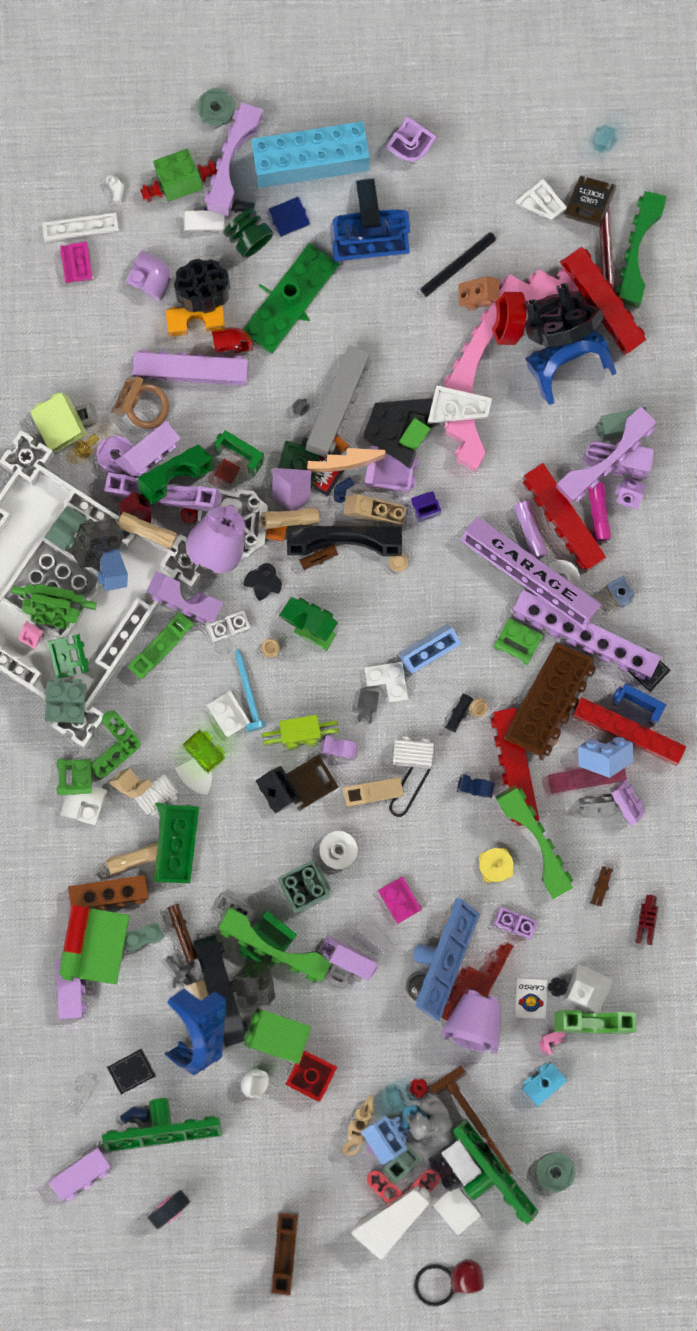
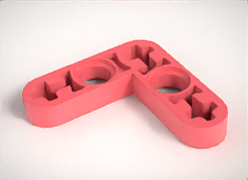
(375, 1186)

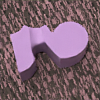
(338, 748)

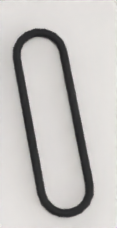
(412, 799)

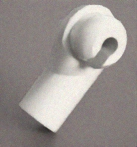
(117, 186)

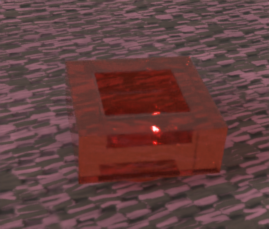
(227, 471)

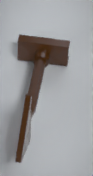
(449, 1082)

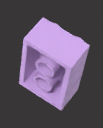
(148, 450)

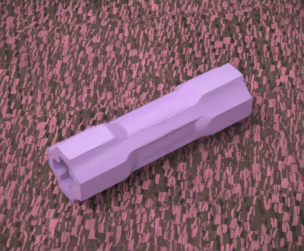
(526, 517)

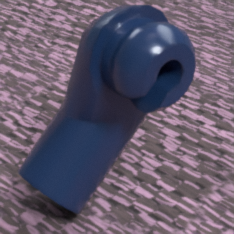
(340, 490)
(135, 1112)

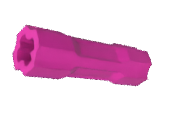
(599, 513)

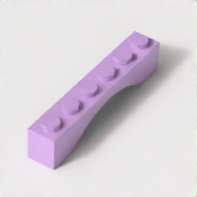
(246, 125)
(578, 481)
(180, 496)

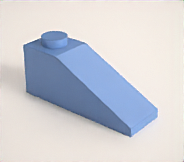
(112, 571)

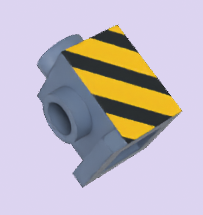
(612, 589)

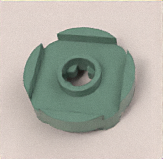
(224, 101)
(549, 1162)

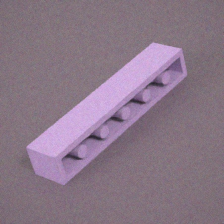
(190, 368)

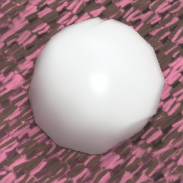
(254, 1083)

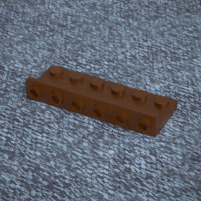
(550, 700)

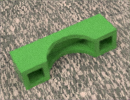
(595, 1023)

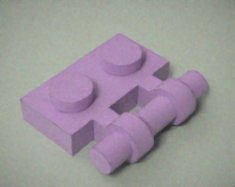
(628, 802)

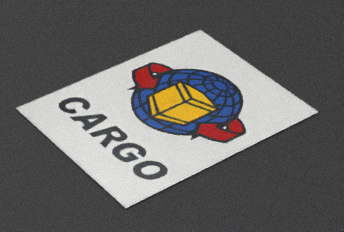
(531, 998)

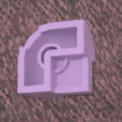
(411, 141)
(149, 275)

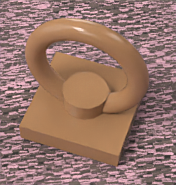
(130, 396)

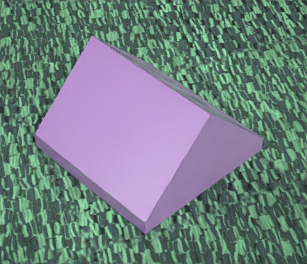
(291, 487)

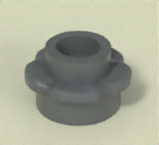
(301, 407)

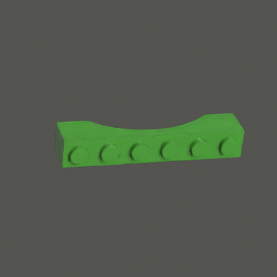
(553, 875)
(310, 963)

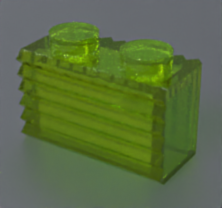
(204, 751)

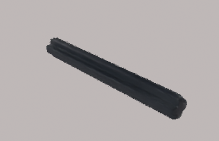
(458, 264)

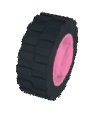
(169, 1209)

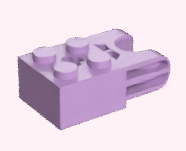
(635, 464)

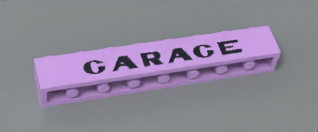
(530, 572)

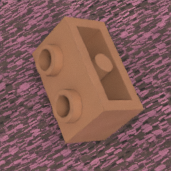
(479, 292)

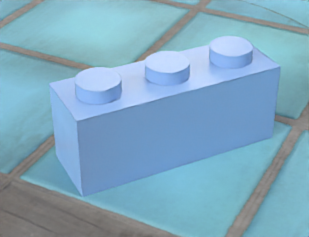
(429, 648)

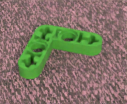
(121, 745)

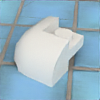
(84, 806)

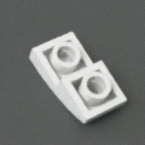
(203, 221)
(228, 627)

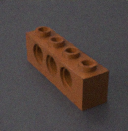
(138, 883)

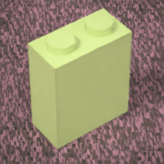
(58, 422)

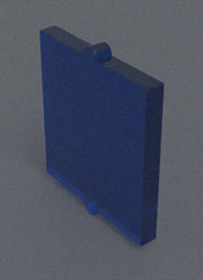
(289, 216)

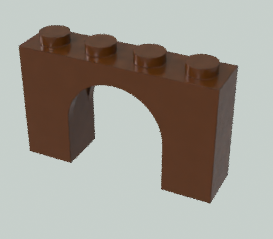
(284, 1253)

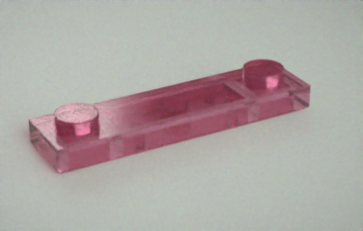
(581, 779)

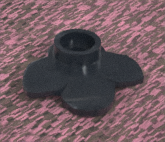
(263, 584)

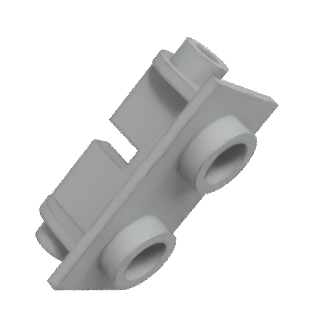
(590, 804)

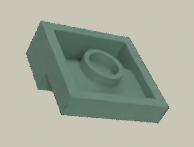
(65, 701)

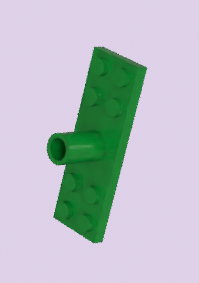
(281, 312)
(162, 1130)
(493, 1174)

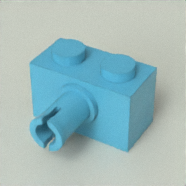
(543, 1084)

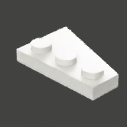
(457, 406)

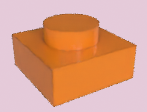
(276, 534)

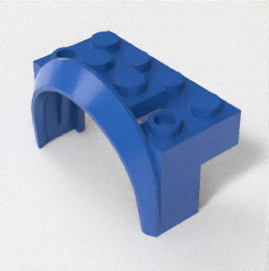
(370, 241)
(545, 362)
(206, 1029)

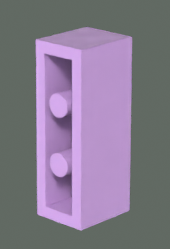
(70, 997)
(80, 1175)

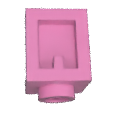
(31, 635)
(553, 1037)

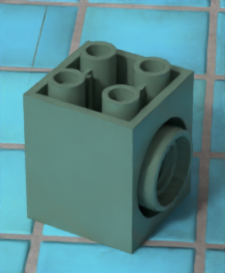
(305, 887)

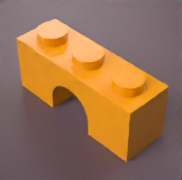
(179, 318)

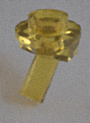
(83, 448)

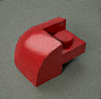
(231, 339)

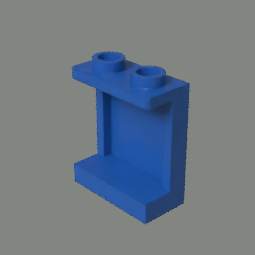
(641, 699)

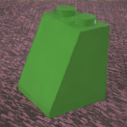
(277, 1035)

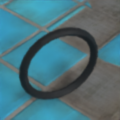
(417, 1280)

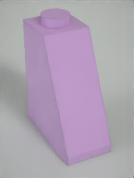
(348, 957)

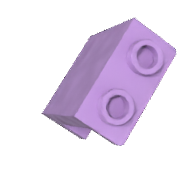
(390, 474)

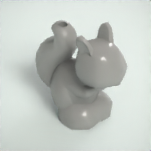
(436, 1126)

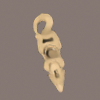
(362, 1120)

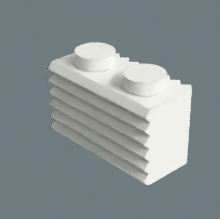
(413, 753)
(160, 791)

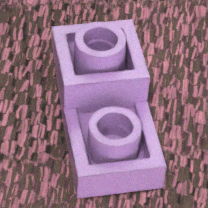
(515, 922)

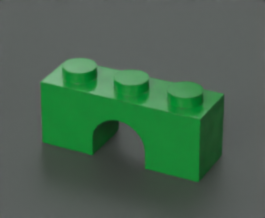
(310, 617)

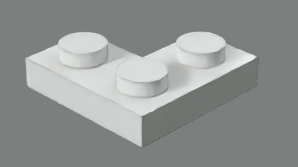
(392, 676)

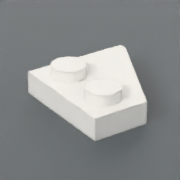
(542, 201)

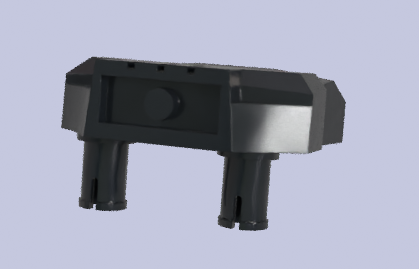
(562, 320)

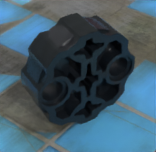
(202, 285)

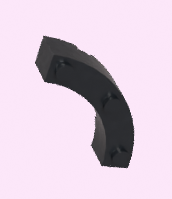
(216, 979)

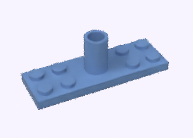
(445, 959)

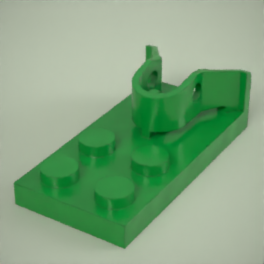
(175, 842)

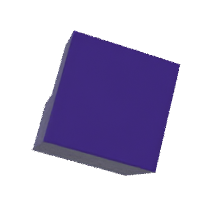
(426, 506)

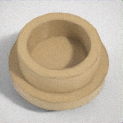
(398, 563)
(270, 648)
(478, 707)

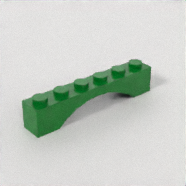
(650, 212)

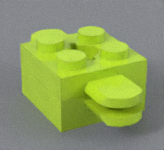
(299, 732)

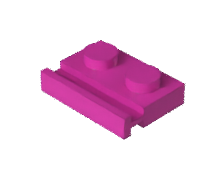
(76, 262)
(399, 900)

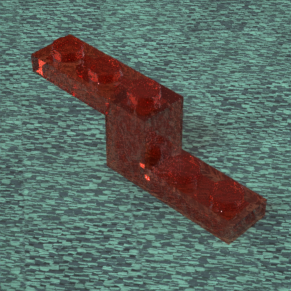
(477, 981)

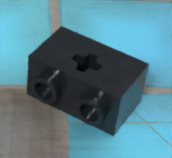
(277, 789)

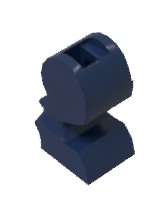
(475, 787)

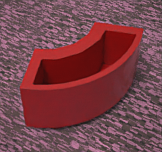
(510, 318)

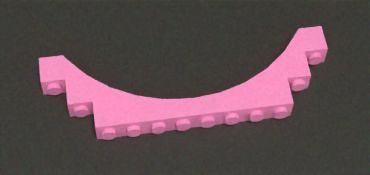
(542, 289)

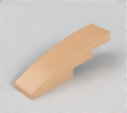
(354, 459)

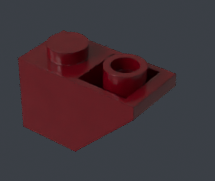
(136, 505)

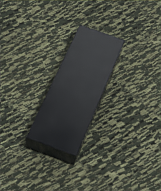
(368, 203)

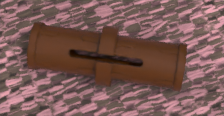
(318, 557)
(601, 886)

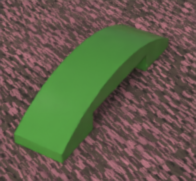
(161, 646)

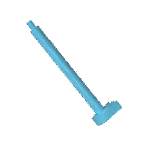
(257, 724)

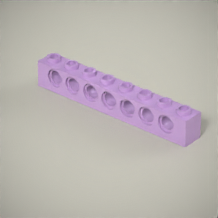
(596, 633)

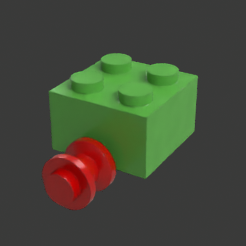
(177, 176)

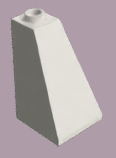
(588, 989)
(386, 1225)

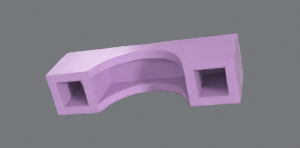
(167, 589)

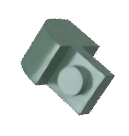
(401, 1165)

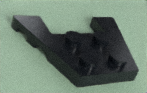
(389, 423)

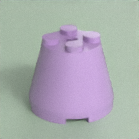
(217, 540)
(475, 1023)

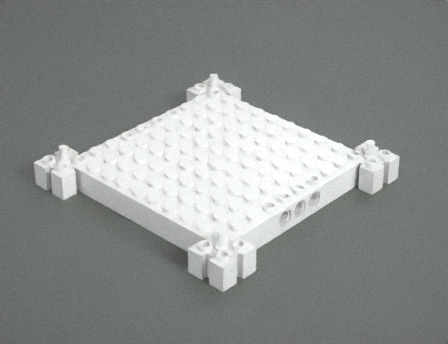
(27, 512)

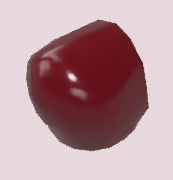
(467, 1277)

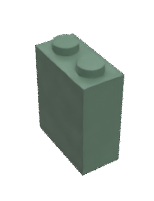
(612, 425)

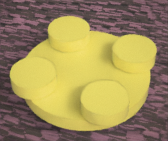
(496, 865)

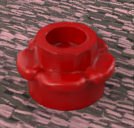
(189, 519)
(419, 1093)

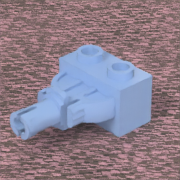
(386, 1138)

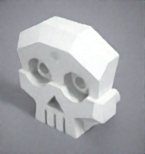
(250, 508)

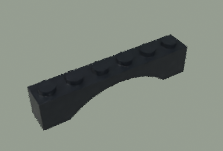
(381, 539)

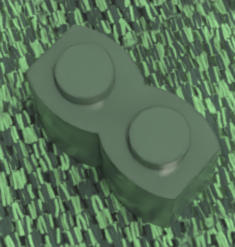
(65, 528)
(148, 935)

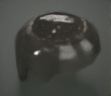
(414, 984)

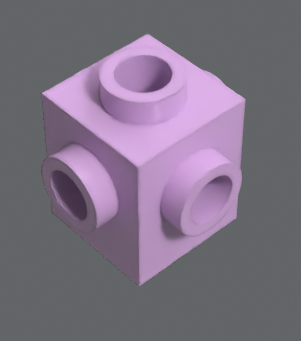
(630, 493)

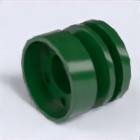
(248, 232)

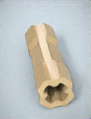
(276, 519)
(159, 535)
(123, 862)

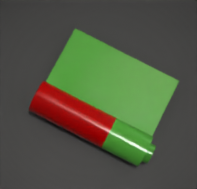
(93, 945)

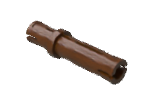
(181, 929)

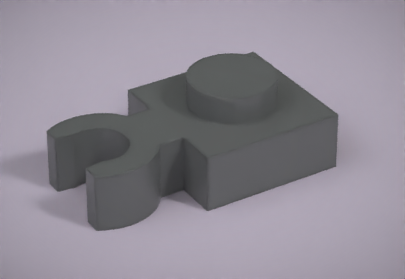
(368, 702)

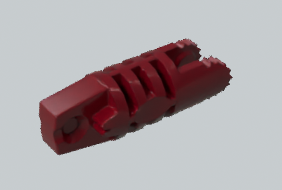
(647, 919)

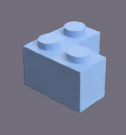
(605, 758)

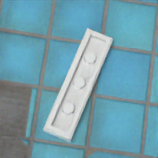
(80, 227)

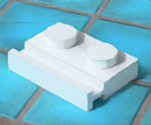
(228, 714)

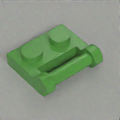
(520, 635)
(81, 776)

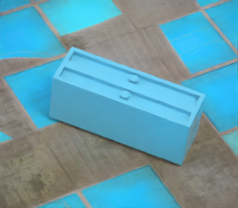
(310, 154)

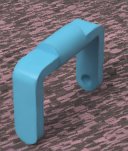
(406, 1111)

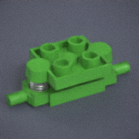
(52, 604)

